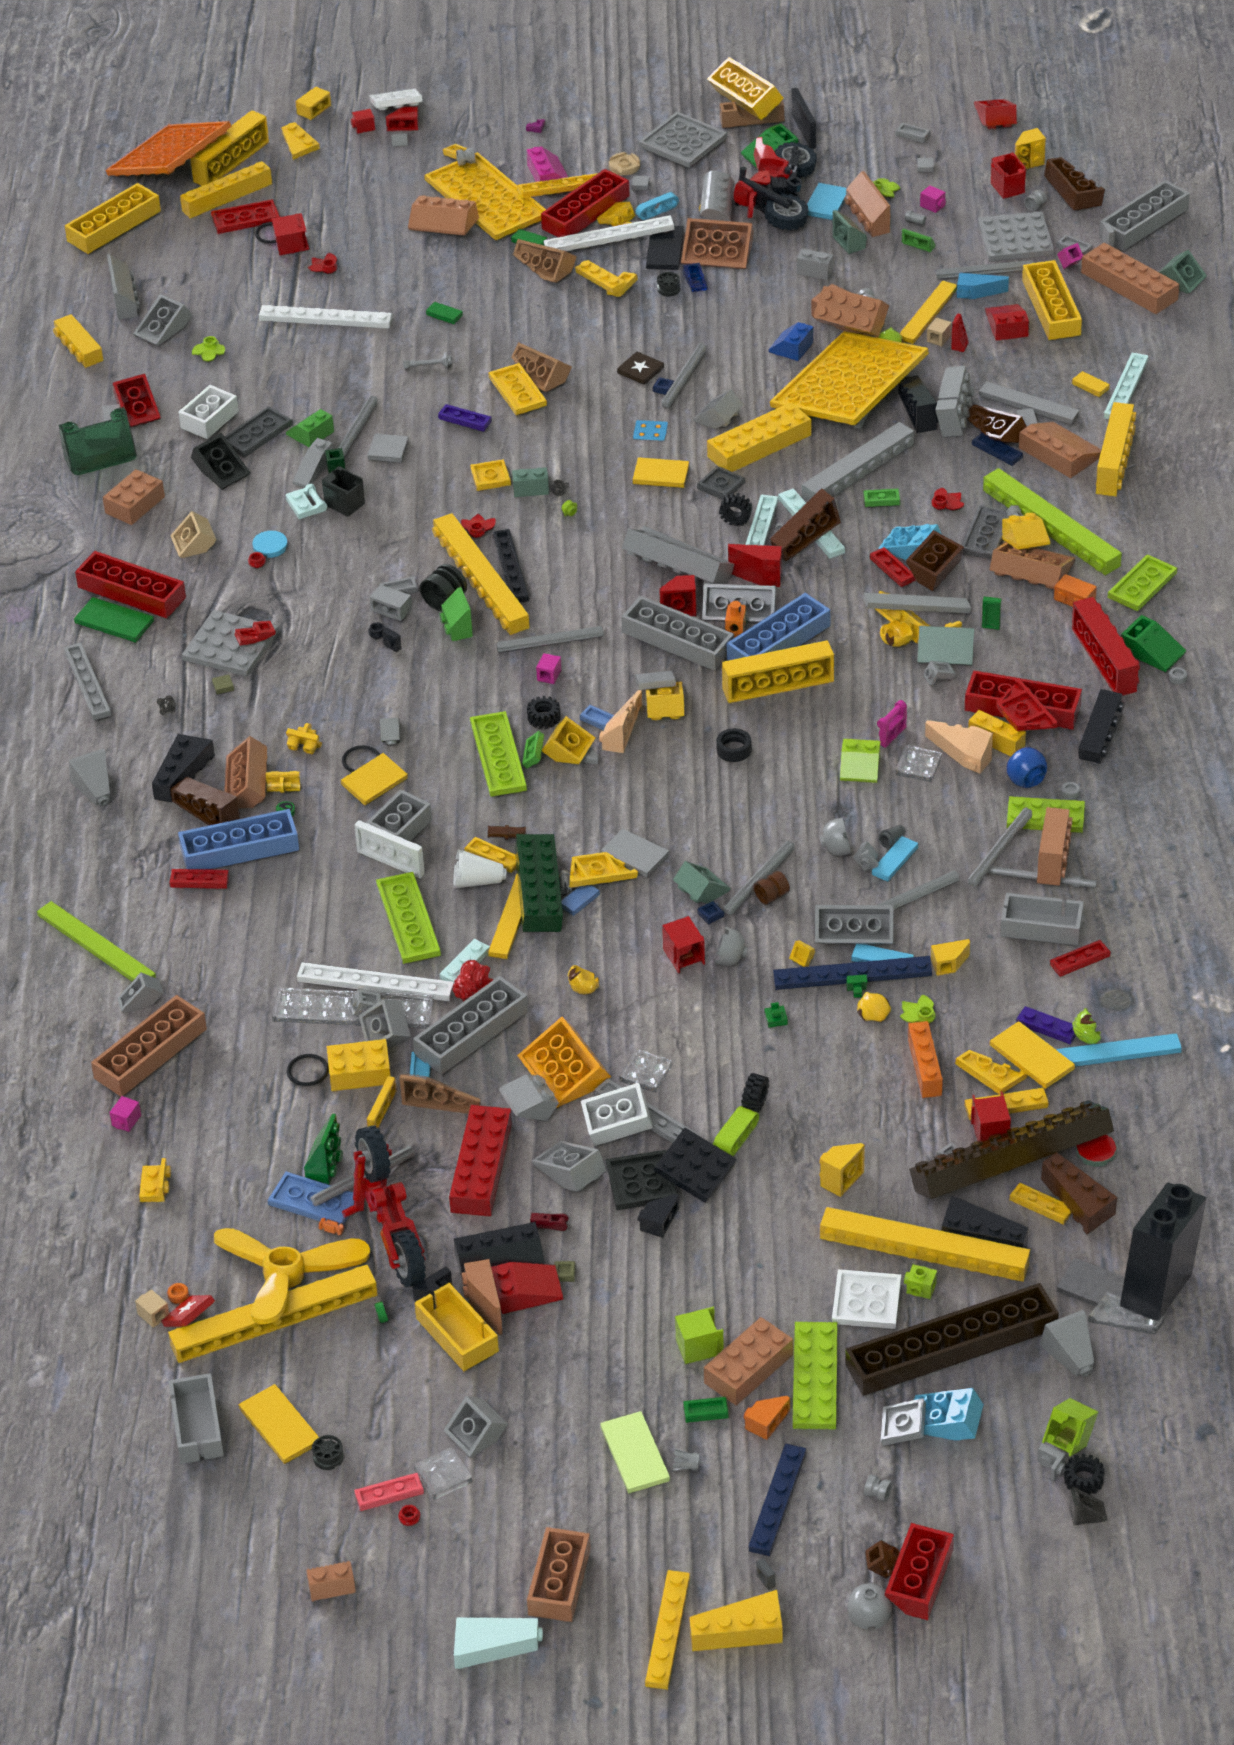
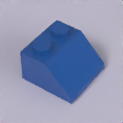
(793, 341)

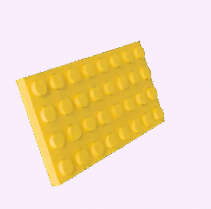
(496, 196)

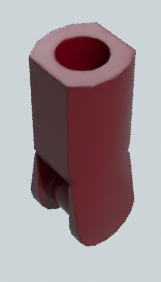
(550, 1221)

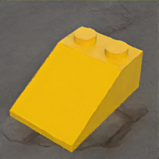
(665, 702)

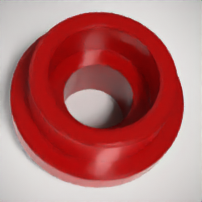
(256, 560)
(409, 1510)

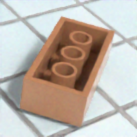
(851, 311)
(1054, 846)
(748, 1361)
(558, 1574)

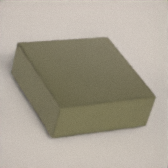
(222, 684)
(565, 1270)

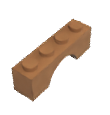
(734, 116)

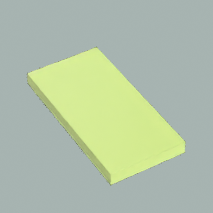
(634, 1452)

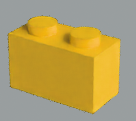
(313, 103)

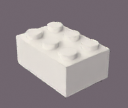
(208, 411)
(616, 1114)

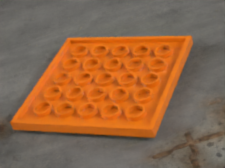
(169, 148)

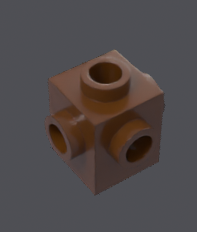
(882, 1558)

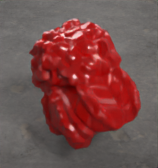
(471, 979)

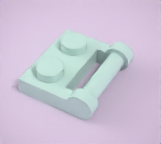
(301, 505)

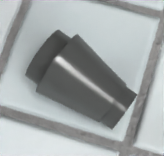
(890, 836)

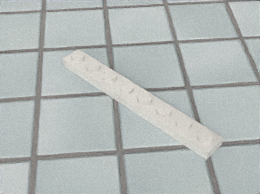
(611, 234)
(325, 316)
(373, 981)

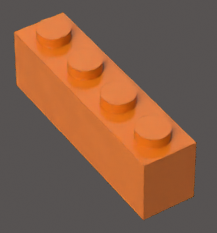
(925, 1059)

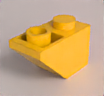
(949, 956)

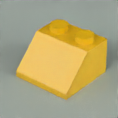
(1024, 531)
(568, 742)
(841, 1167)

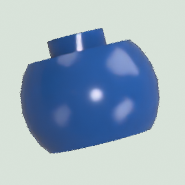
(1027, 767)

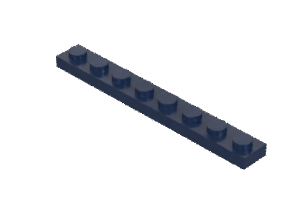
(837, 973)

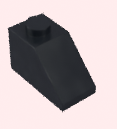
(658, 1215)

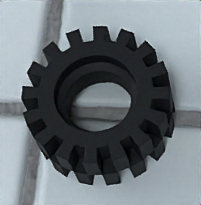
(738, 502)
(543, 705)
(755, 1092)
(1088, 1465)

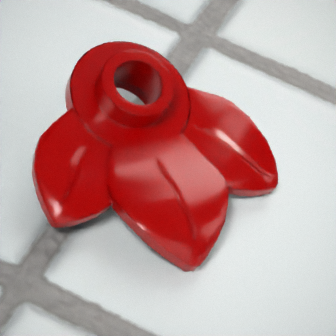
(325, 265)
(946, 500)
(477, 525)

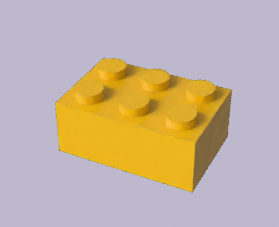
(358, 1064)

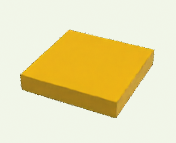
(490, 475)

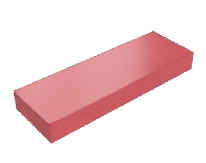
(389, 1491)

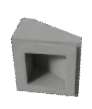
(399, 139)

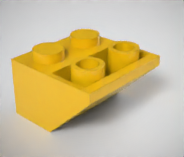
(1031, 148)

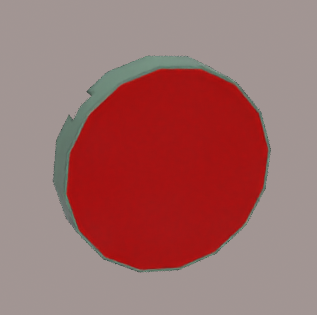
(1097, 1151)

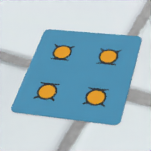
(650, 430)

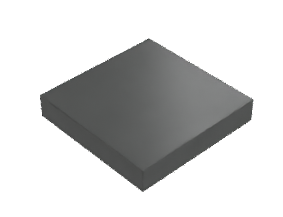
(720, 482)

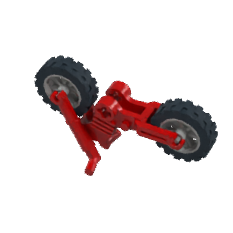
(404, 1244)

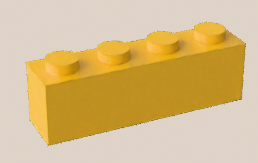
(78, 341)

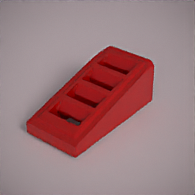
(959, 335)

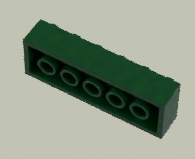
(538, 883)

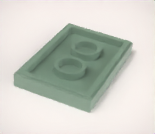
(945, 645)

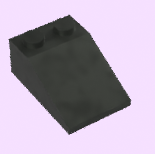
(219, 461)

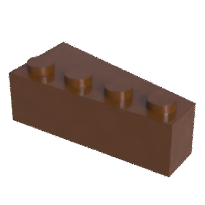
(1073, 185)
(807, 525)
(205, 802)
(1083, 1196)

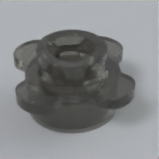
(558, 487)
(170, 705)

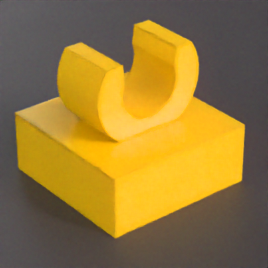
(802, 953)

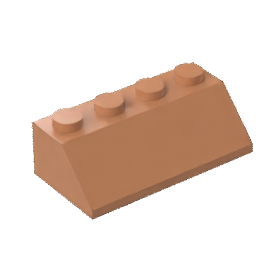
(868, 205)
(443, 215)
(246, 773)

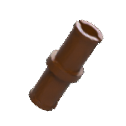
(505, 831)

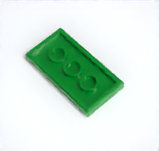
(114, 619)

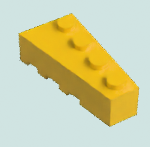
(738, 1624)

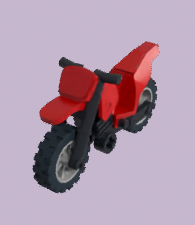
(777, 184)

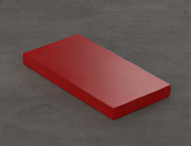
(244, 216)

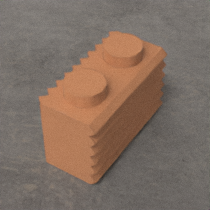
(330, 1581)

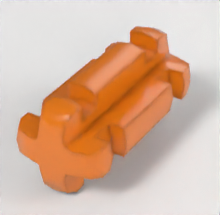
(331, 1226)

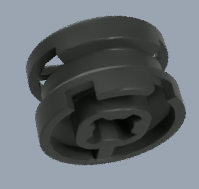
(668, 284)
(327, 1453)

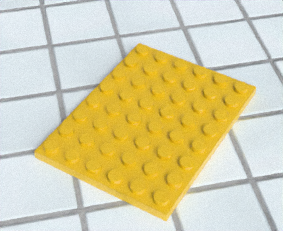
(850, 377)

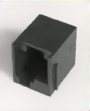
(343, 491)

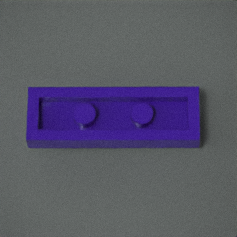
(464, 417)
(1047, 1025)

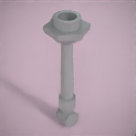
(446, 360)

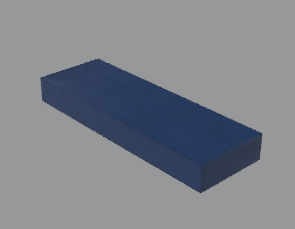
(997, 449)

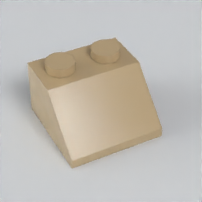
(193, 536)

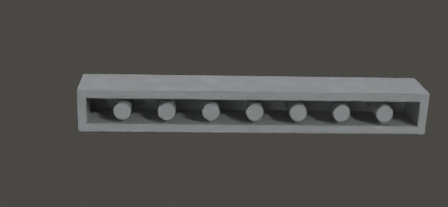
(860, 461)

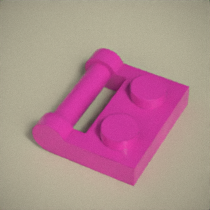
(892, 723)

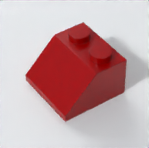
(680, 594)

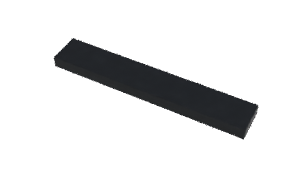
(510, 564)

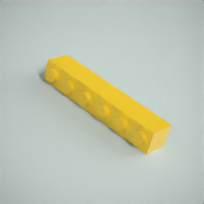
(226, 189)

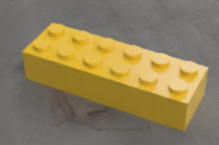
(745, 88)
(230, 149)
(112, 218)
(1052, 300)
(759, 437)
(1116, 449)
(778, 671)

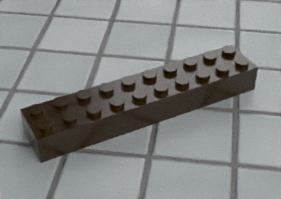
(1011, 1149)
(950, 1339)

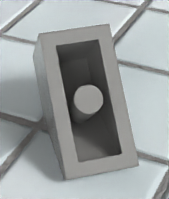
(390, 730)
(140, 993)

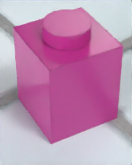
(932, 199)
(1070, 255)
(548, 668)
(125, 1114)

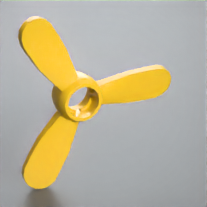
(286, 1266)

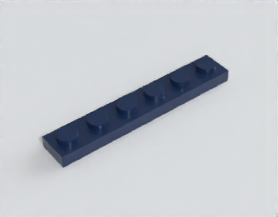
(777, 1499)

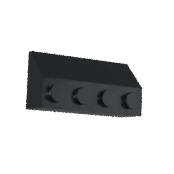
(500, 1246)

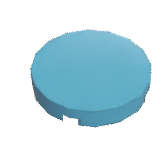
(270, 543)

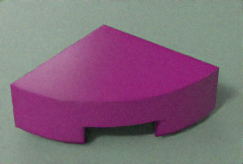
(536, 126)

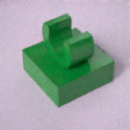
(856, 984)
(775, 1015)

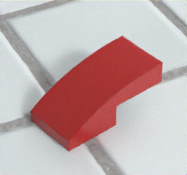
(260, 631)

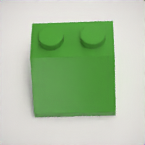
(314, 426)
(457, 616)

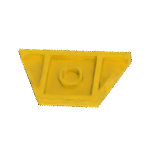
(598, 869)

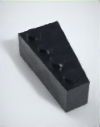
(918, 404)
(1101, 726)
(183, 760)
(980, 1223)

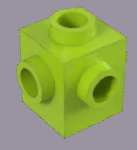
(921, 1281)

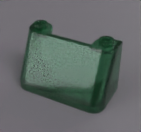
(98, 444)

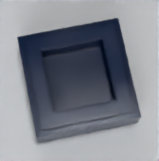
(662, 385)
(710, 912)

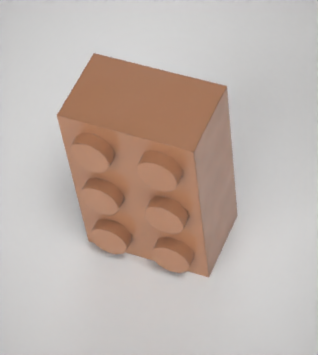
(133, 497)

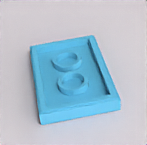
(825, 200)

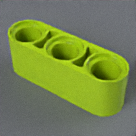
(736, 1130)

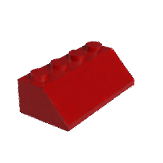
(920, 1570)

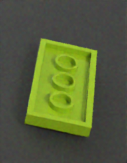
(1142, 582)
(1038, 808)

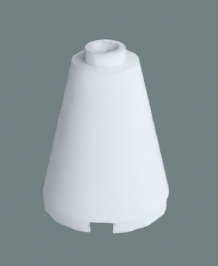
(476, 871)

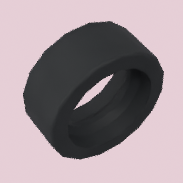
(735, 754)

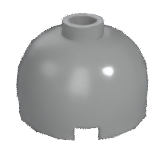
(835, 838)
(730, 948)
(869, 1606)

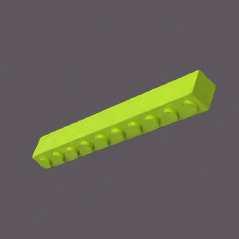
(1057, 524)

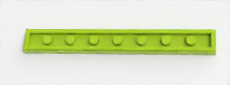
(93, 941)

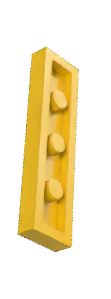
(600, 276)
(1018, 1101)

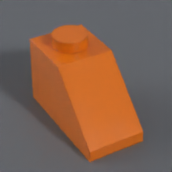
(766, 1415)

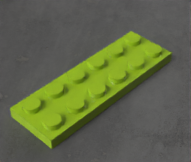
(498, 754)
(408, 917)
(815, 1375)

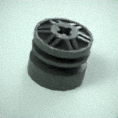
(441, 584)

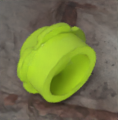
(569, 508)

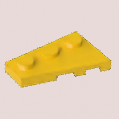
(298, 140)
(989, 1073)

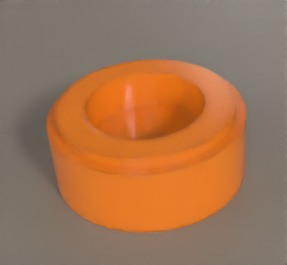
(177, 1293)

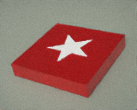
(188, 1311)

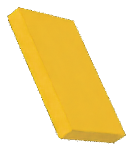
(661, 472)
(374, 779)

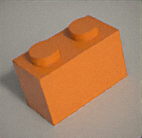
(1073, 589)

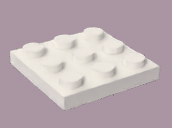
(396, 99)
(866, 1299)

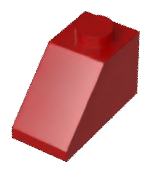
(403, 119)

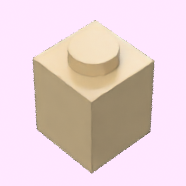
(939, 332)
(151, 1308)

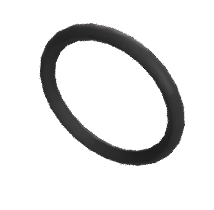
(260, 239)
(356, 748)
(307, 1056)

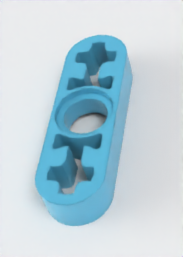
(667, 202)

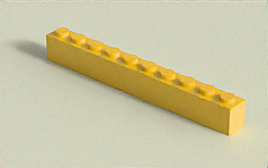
(480, 574)
(925, 1244)
(301, 1305)

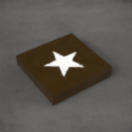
(640, 368)

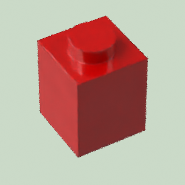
(363, 121)

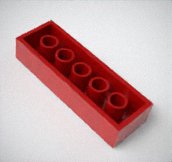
(585, 204)
(130, 584)
(1105, 646)
(1059, 700)
(480, 1160)

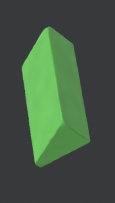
(917, 240)

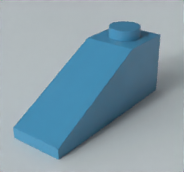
(979, 285)

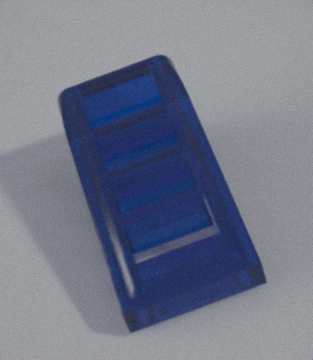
(696, 270)

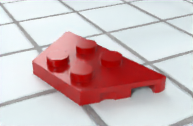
(1024, 709)

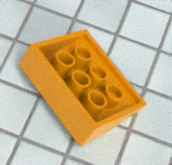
(564, 1062)

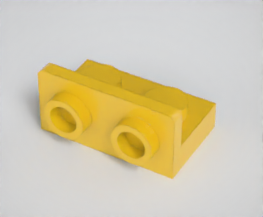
(617, 214)
(154, 1182)

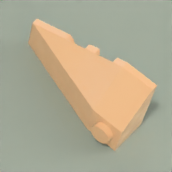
(620, 726)
(967, 746)

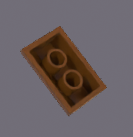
(934, 560)

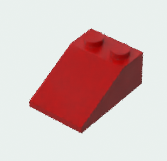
(996, 112)
(1008, 322)
(137, 399)
(757, 563)
(526, 1285)

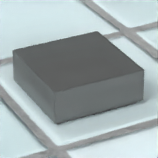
(765, 1574)

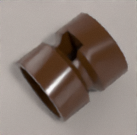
(772, 888)

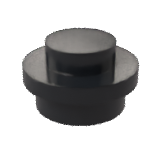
(376, 629)

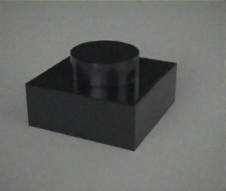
(392, 640)

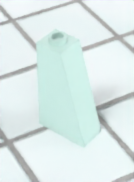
(494, 1639)

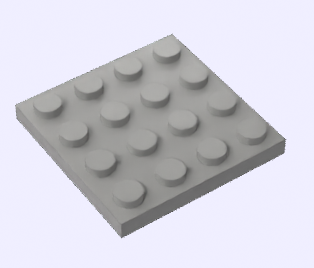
(683, 139)
(1015, 236)
(218, 647)

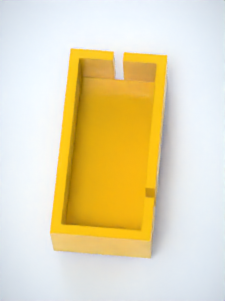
(456, 1327)

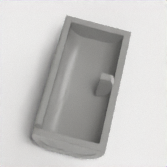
(717, 196)

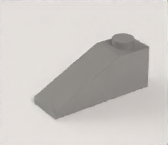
(312, 463)

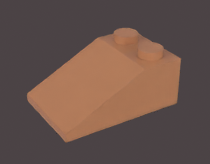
(482, 1292)

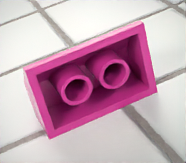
(544, 164)

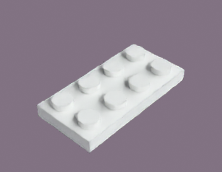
(389, 849)

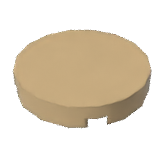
(624, 164)

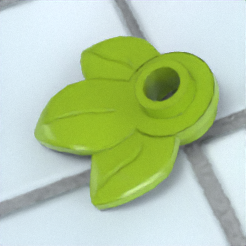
(886, 187)
(208, 349)
(918, 1011)

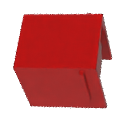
(1008, 175)
(290, 234)
(683, 943)
(990, 1116)

